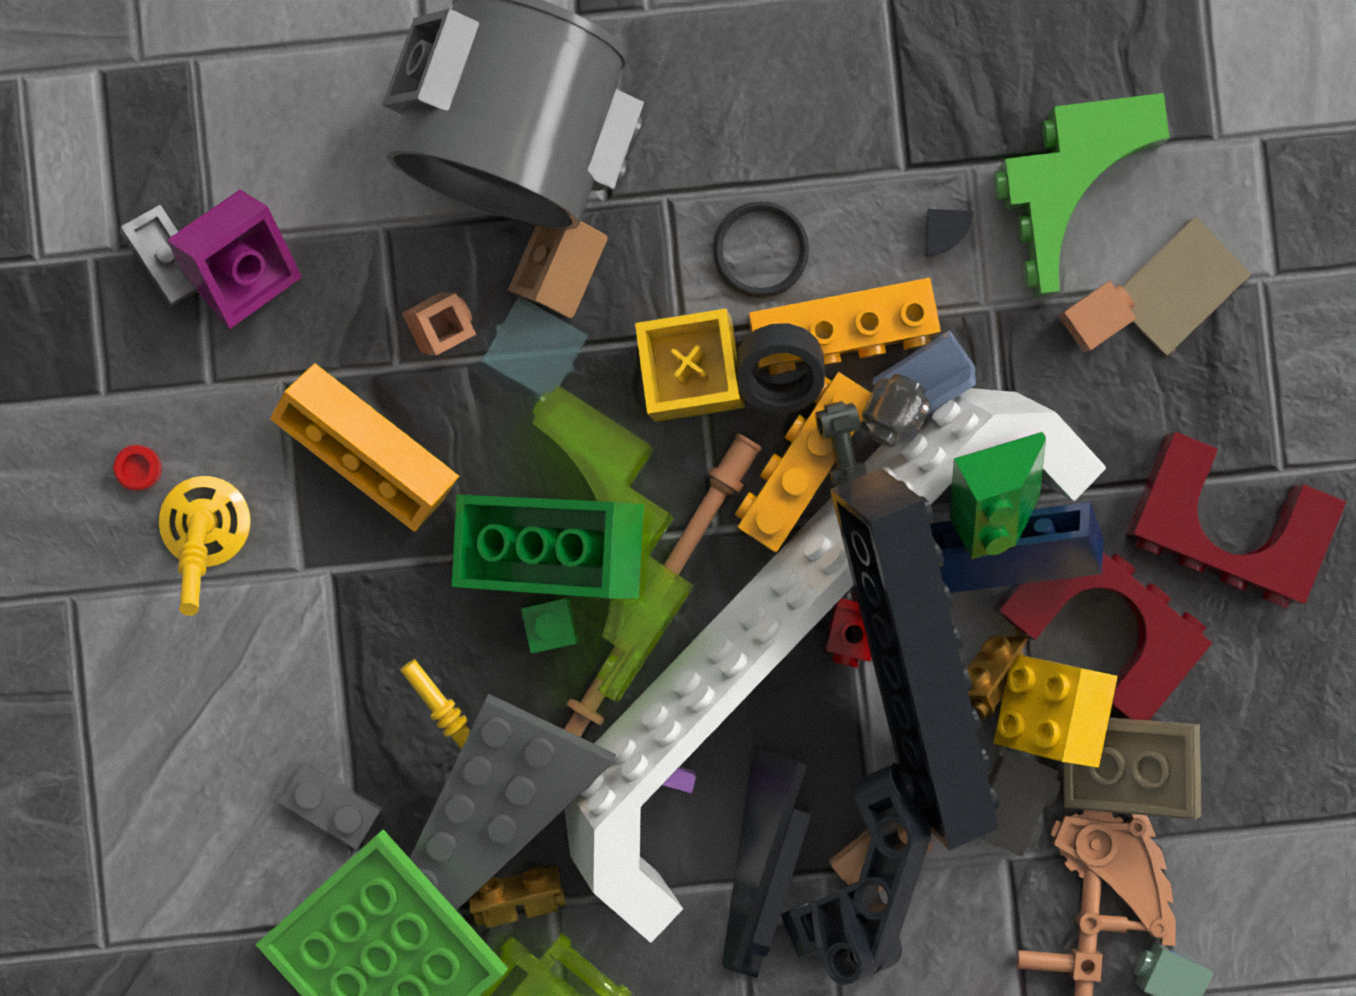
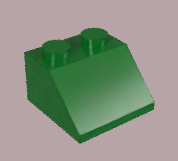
(996, 494)

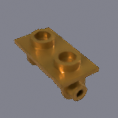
(990, 671)
(535, 889)

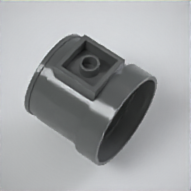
(512, 109)

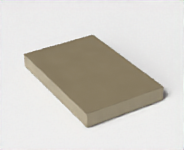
(1141, 771)

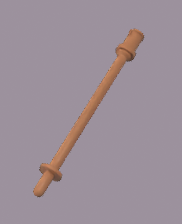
(724, 482)

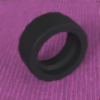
(775, 340)

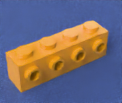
(856, 322)
(368, 446)
(799, 472)

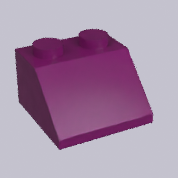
(235, 257)

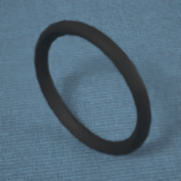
(769, 207)

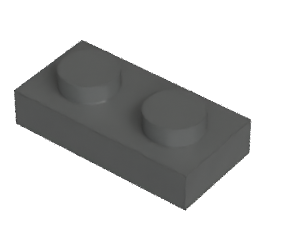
(330, 805)

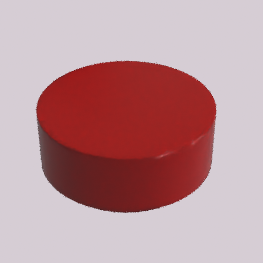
(137, 467)

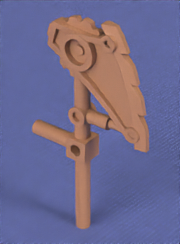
(1131, 865)

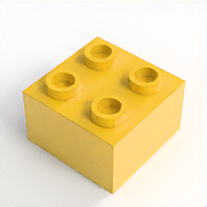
(689, 365)
(1055, 710)

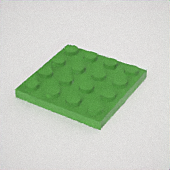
(380, 934)

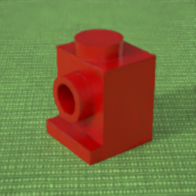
(846, 614)

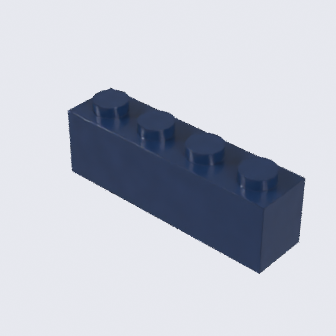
(1053, 546)

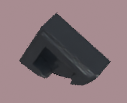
(945, 229)

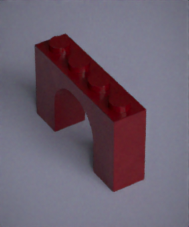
(1170, 522)
(1165, 643)

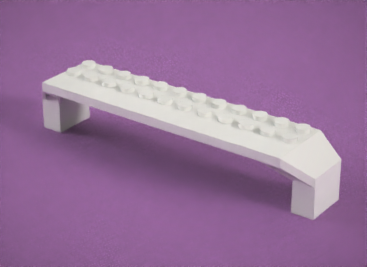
(761, 630)

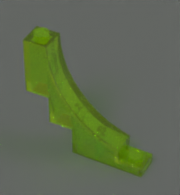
(610, 463)

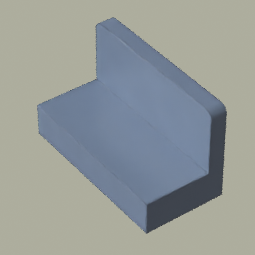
(939, 367)

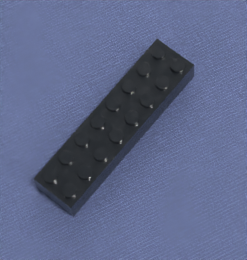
(917, 653)

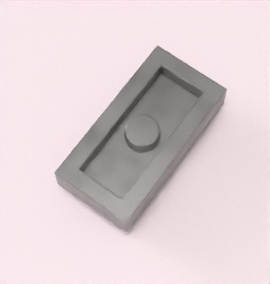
(147, 240)

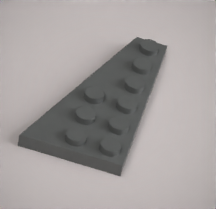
(500, 795)

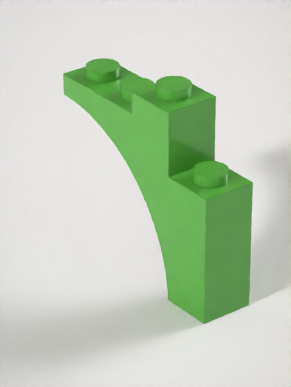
(1048, 186)

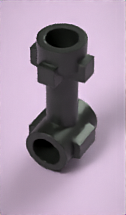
(837, 422)

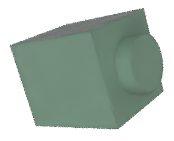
(1170, 973)

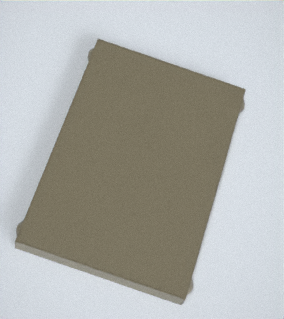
(1183, 285)

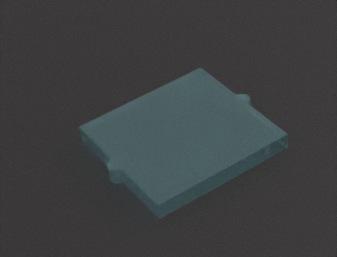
(534, 347)

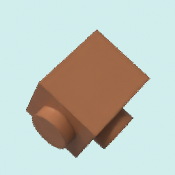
(1098, 315)
(439, 323)

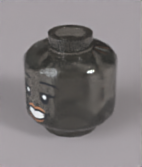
(895, 410)

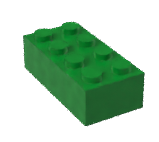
(548, 546)

